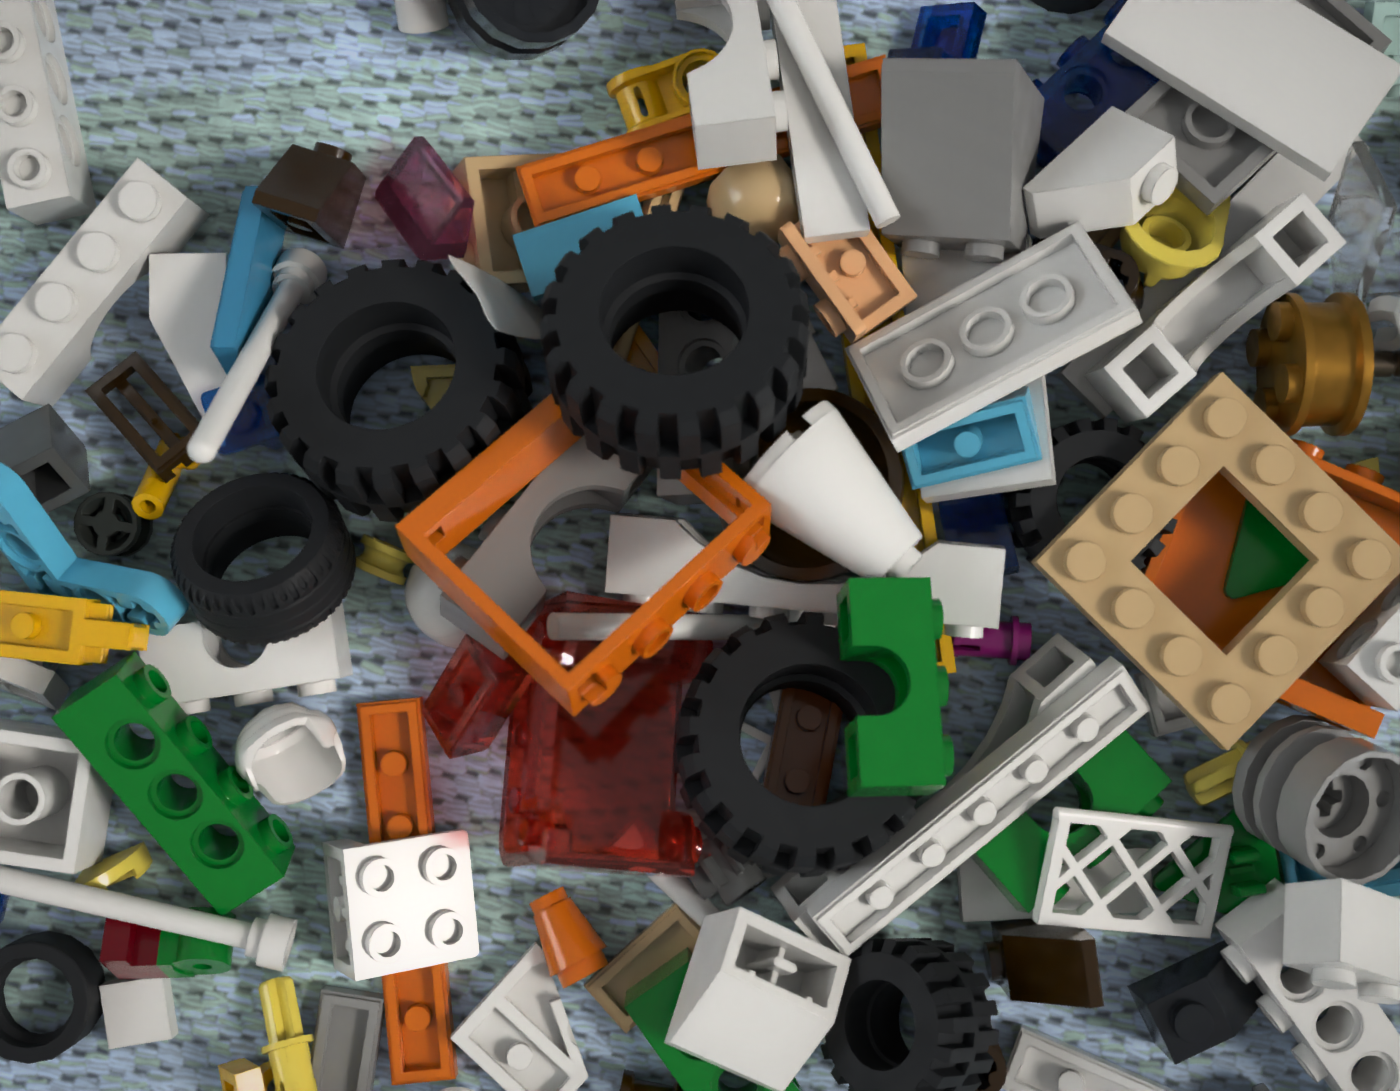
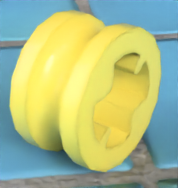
(383, 560)

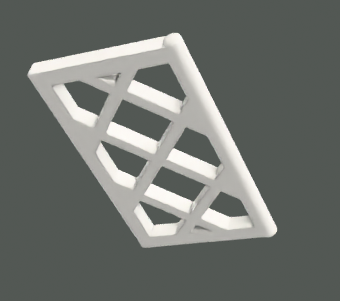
(1093, 914)

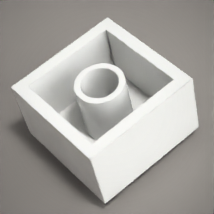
(49, 801)

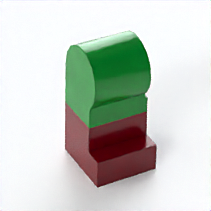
(150, 953)

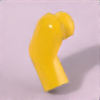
(153, 492)

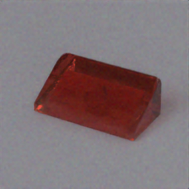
(473, 698)

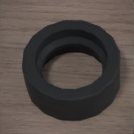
(83, 974)

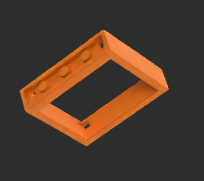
(499, 475)

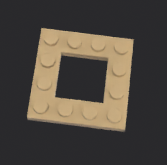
(1345, 570)

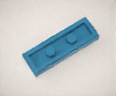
(247, 279)

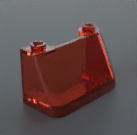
(601, 783)

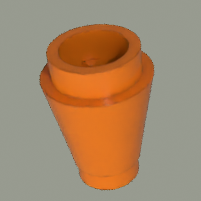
(567, 938)

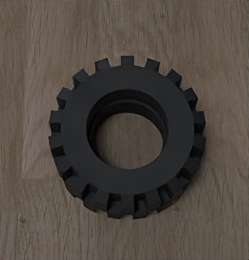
(1098, 443)
(947, 1010)

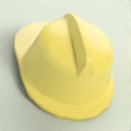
(1175, 238)

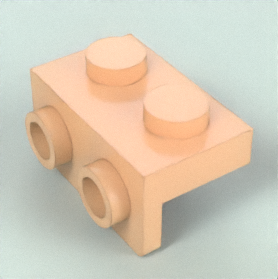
(851, 278)

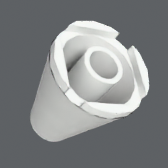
(836, 498)

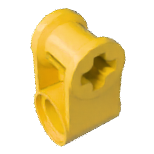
(660, 87)

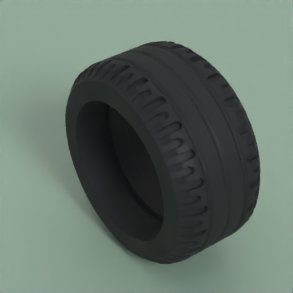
(242, 516)

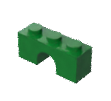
(896, 628)
(1113, 780)

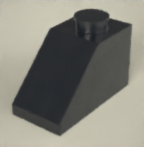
(1194, 1003)

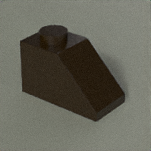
(312, 193)
(1044, 963)

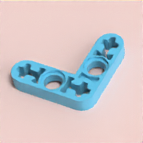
(53, 568)

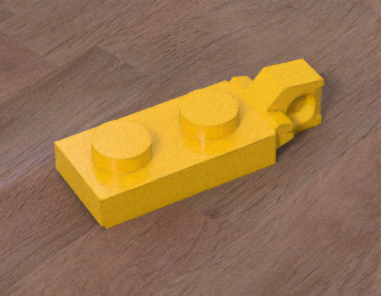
(63, 629)

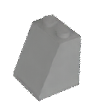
(958, 154)

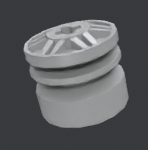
(1321, 798)

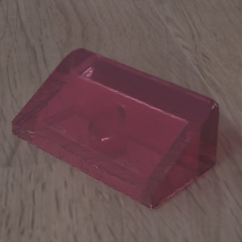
(427, 203)

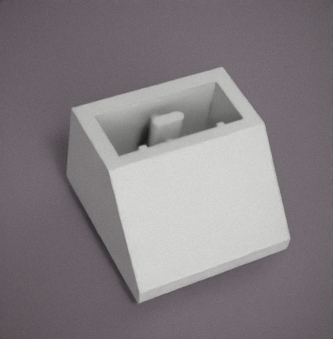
(756, 997)

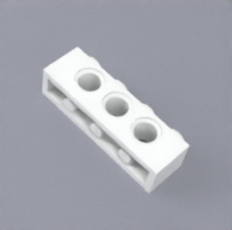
(40, 132)
(1292, 1003)

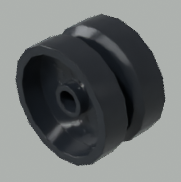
(521, 26)

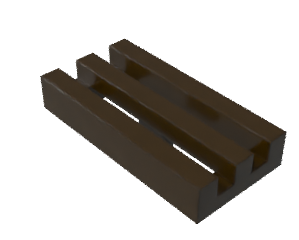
(117, 379)

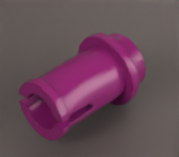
(1008, 642)

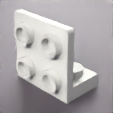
(400, 903)

